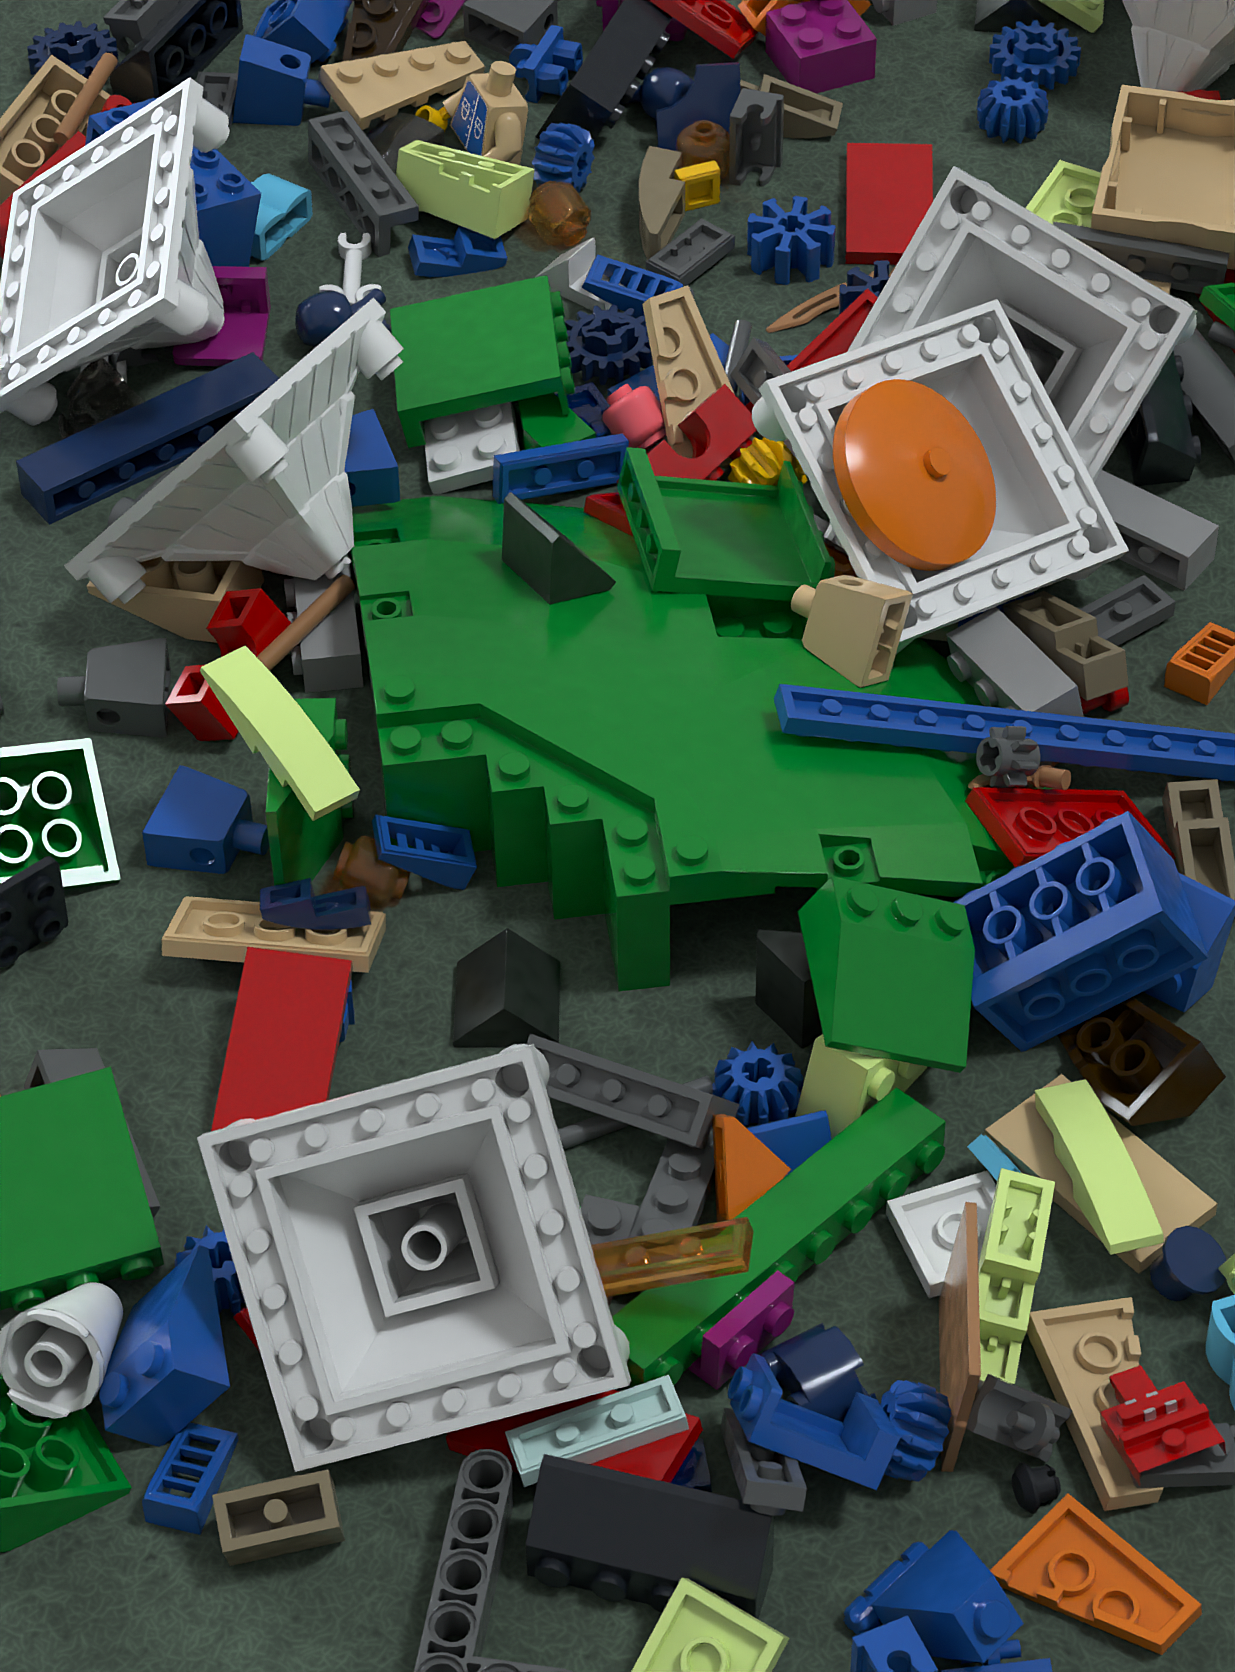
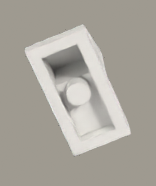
(569, 273)

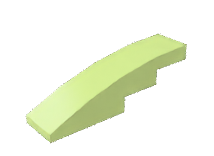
(280, 731)
(1099, 1167)
(1010, 1268)

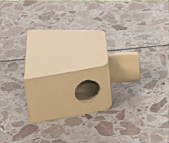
(853, 625)

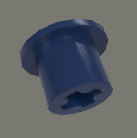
(1188, 1264)

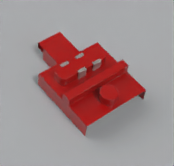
(1154, 1423)

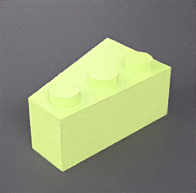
(466, 187)
(850, 1083)

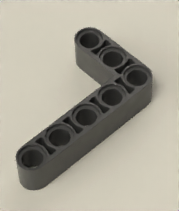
(471, 1563)

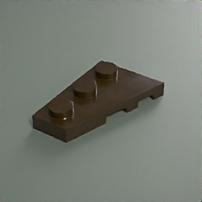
(381, 27)

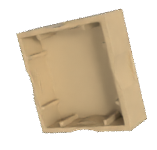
(1170, 170)

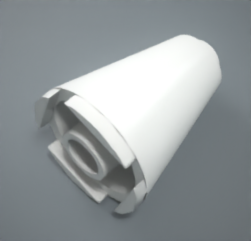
(60, 1350)

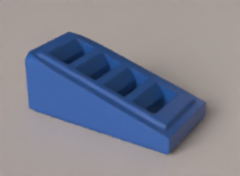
(638, 284)
(437, 852)
(192, 1512)

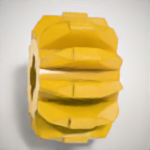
(763, 463)

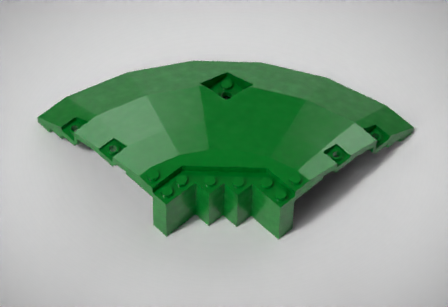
(637, 734)

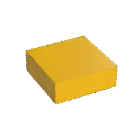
(701, 184)

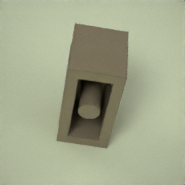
(278, 1517)

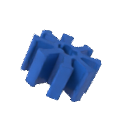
(791, 240)

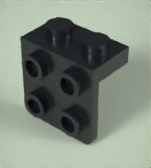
(31, 909)

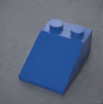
(167, 1357)

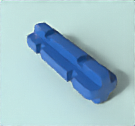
(860, 1614)

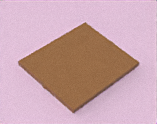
(960, 1333)

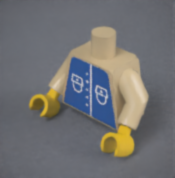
(486, 114)

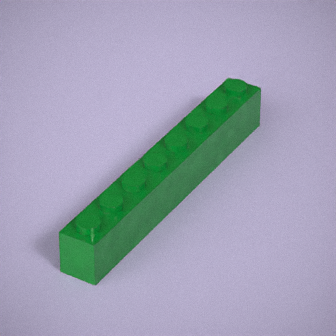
(793, 1229)

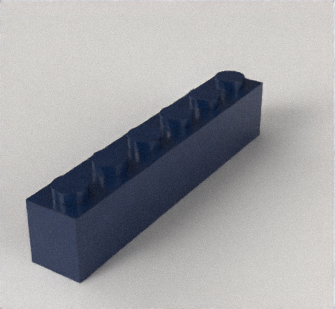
(139, 440)

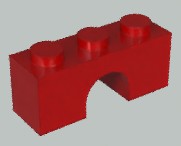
(716, 432)
(240, 620)

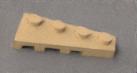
(390, 81)
(683, 362)
(1078, 1354)

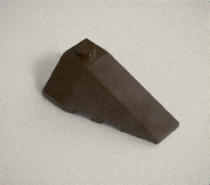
(1142, 1063)

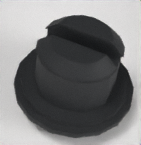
(1034, 1486)

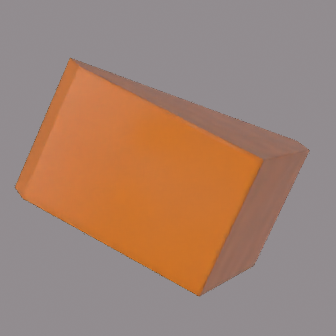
(742, 1167)

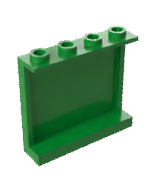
(480, 352)
(722, 533)
(70, 1192)

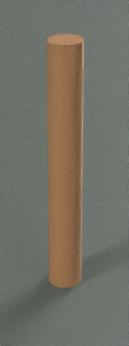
(85, 98)
(306, 621)

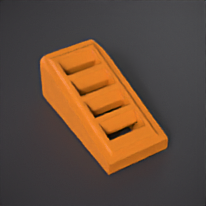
(1194, 681)

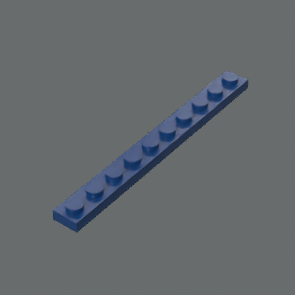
(963, 727)

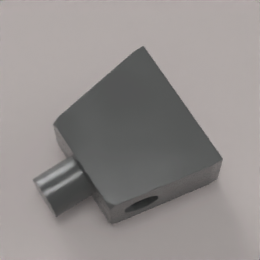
(508, 22)
(123, 688)

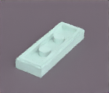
(599, 1427)

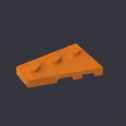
(1096, 1577)

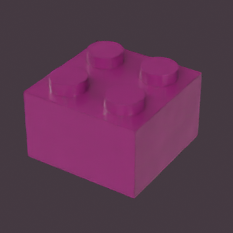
(820, 44)

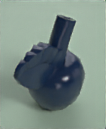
(661, 89)
(327, 311)

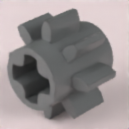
(1008, 757)

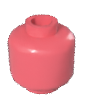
(636, 416)

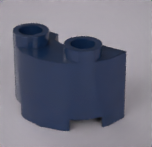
(818, 1370)

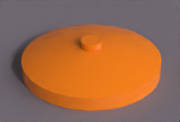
(914, 475)

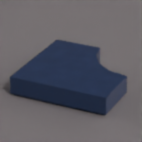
(708, 98)

